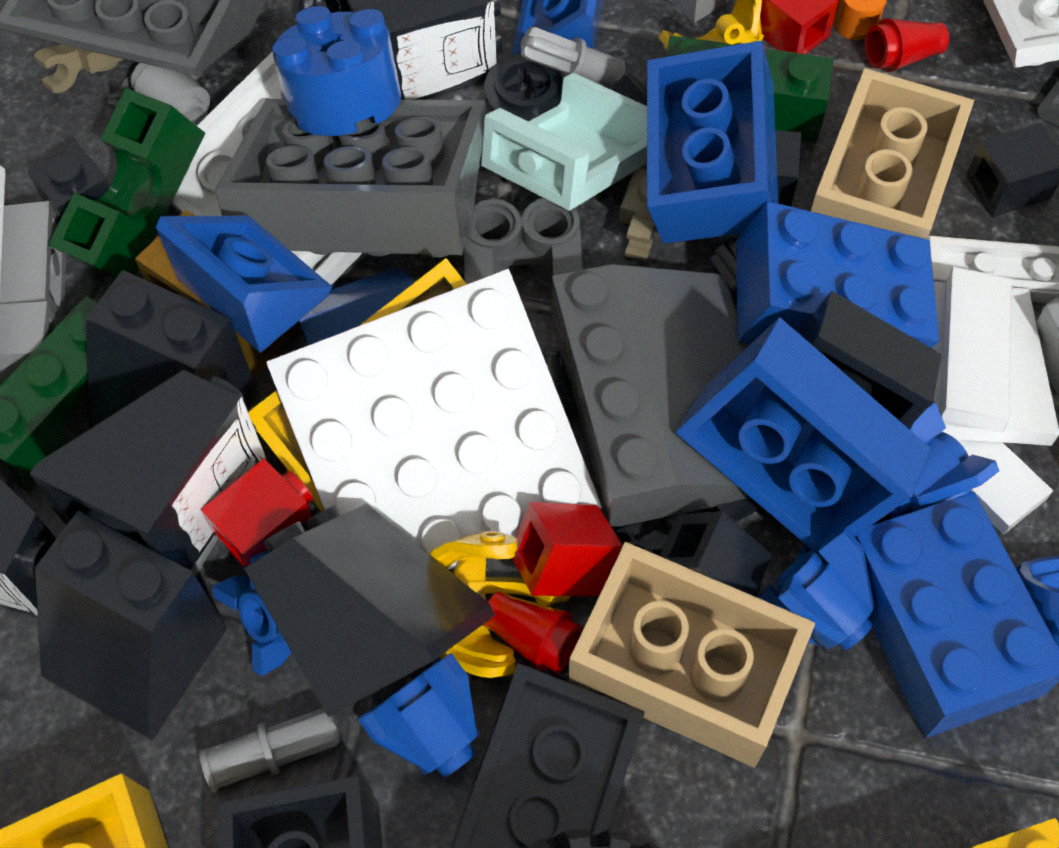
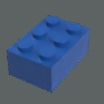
(710, 141)
(798, 256)
(804, 439)
(955, 616)

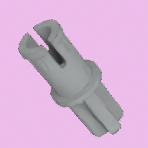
(571, 57)
(268, 748)

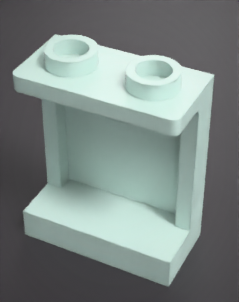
(572, 148)

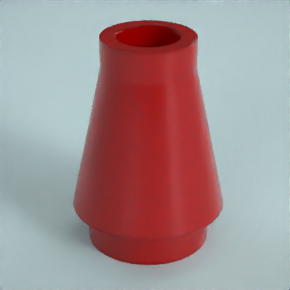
(903, 42)
(535, 631)

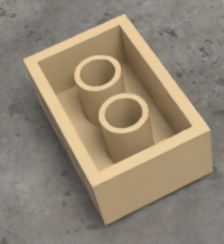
(893, 155)
(690, 653)

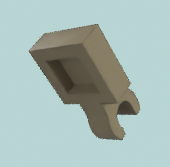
(69, 63)
(636, 214)

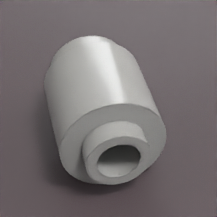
(172, 88)

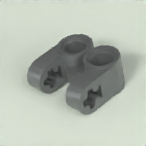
(522, 239)

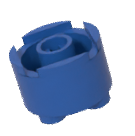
(337, 70)

